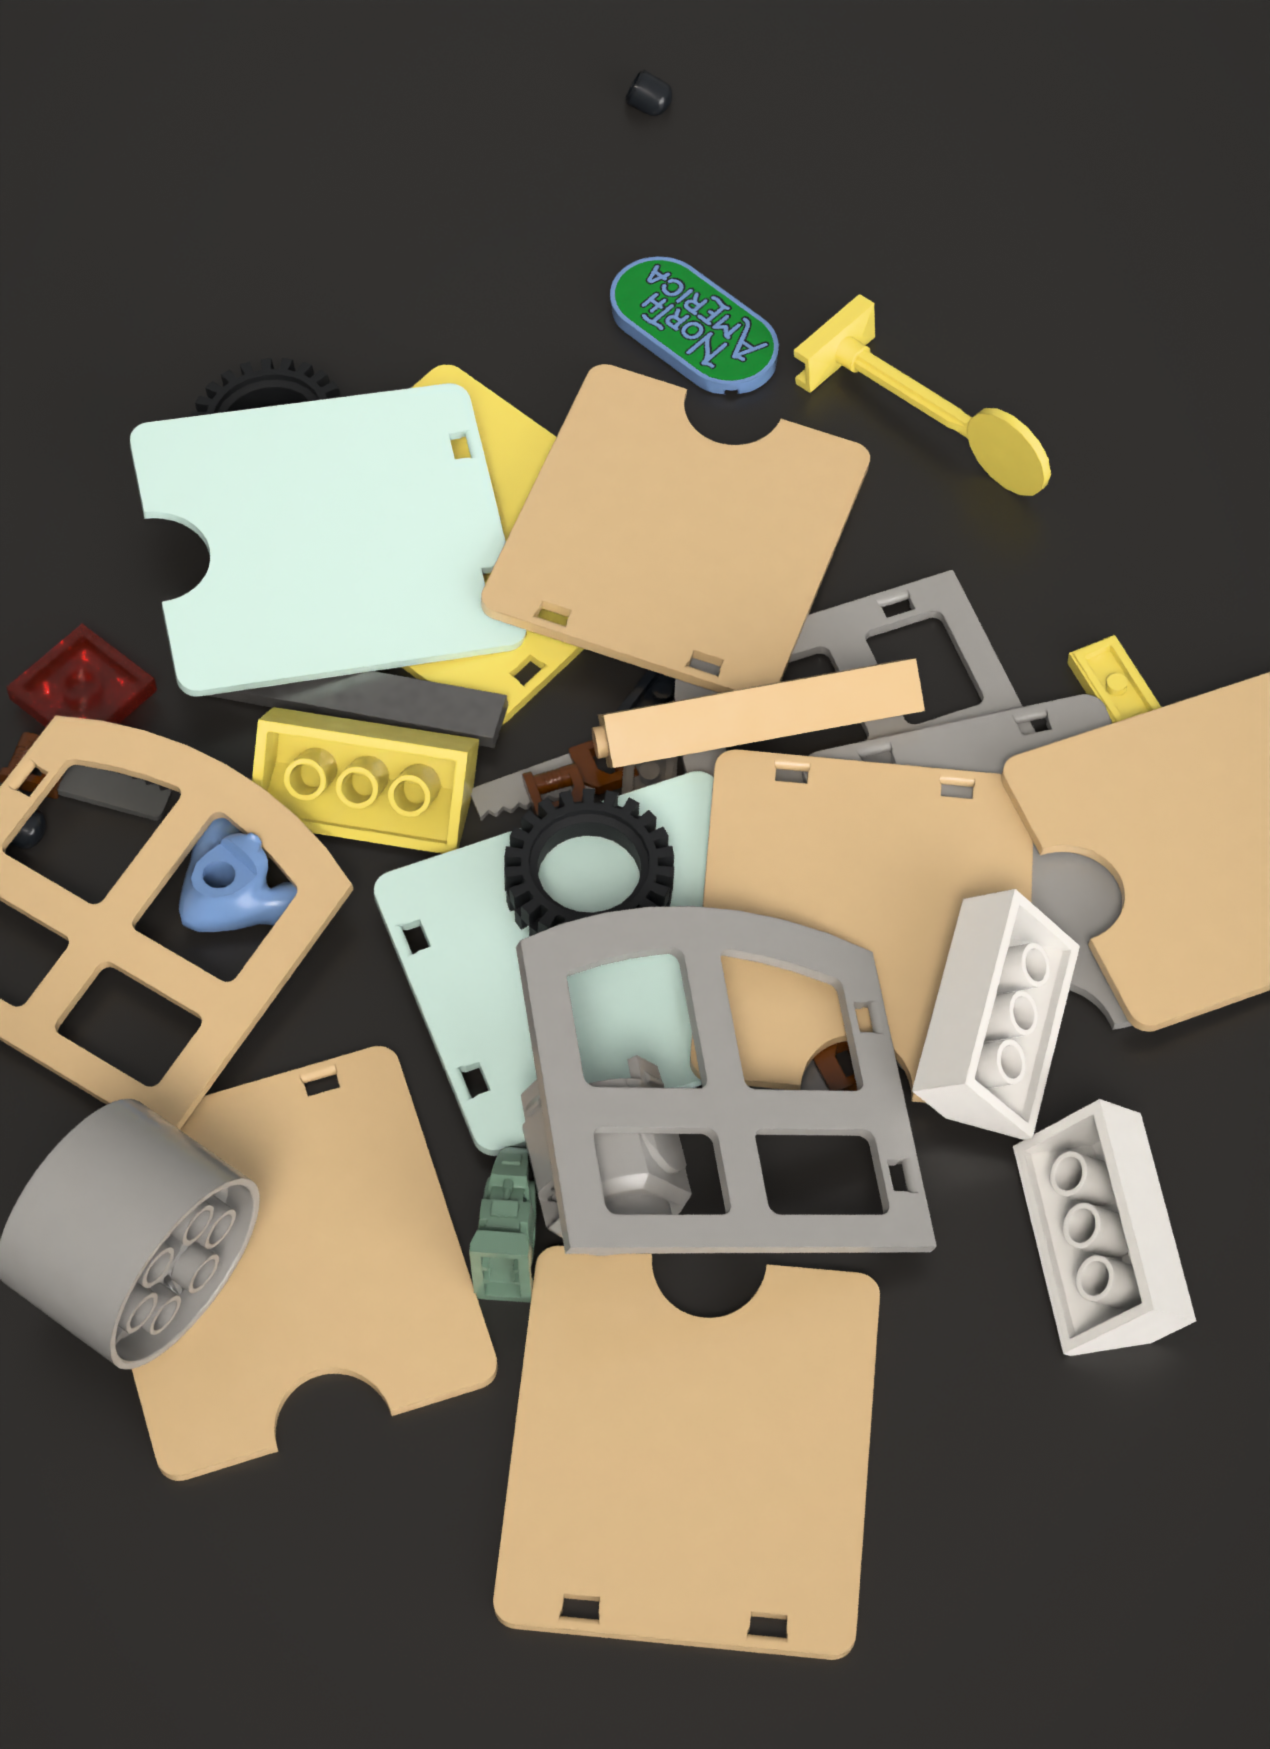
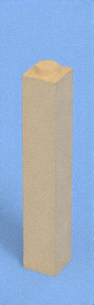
(758, 713)

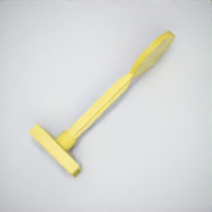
(997, 438)

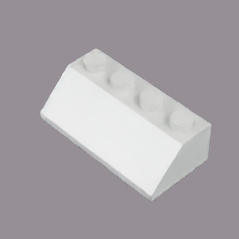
(997, 1015)
(1103, 1231)

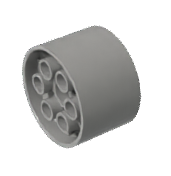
(127, 1232)

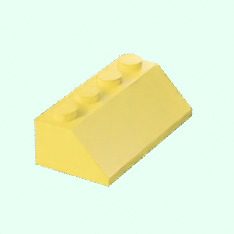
(367, 778)

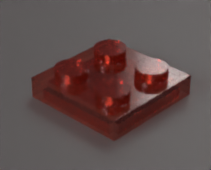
(82, 680)

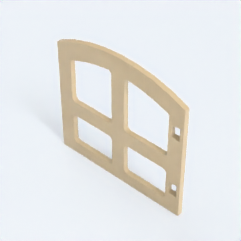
(106, 933)

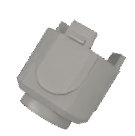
(636, 1169)

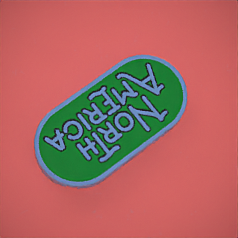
(694, 325)

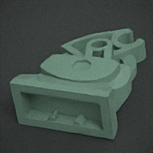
(506, 1231)

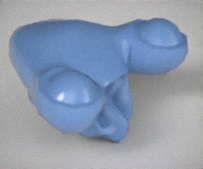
(228, 883)

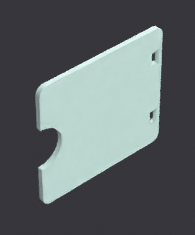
(329, 537)
(471, 972)

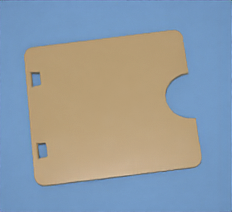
(674, 539)
(1184, 828)
(860, 858)
(340, 1274)
(690, 1459)

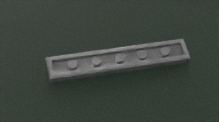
(390, 701)

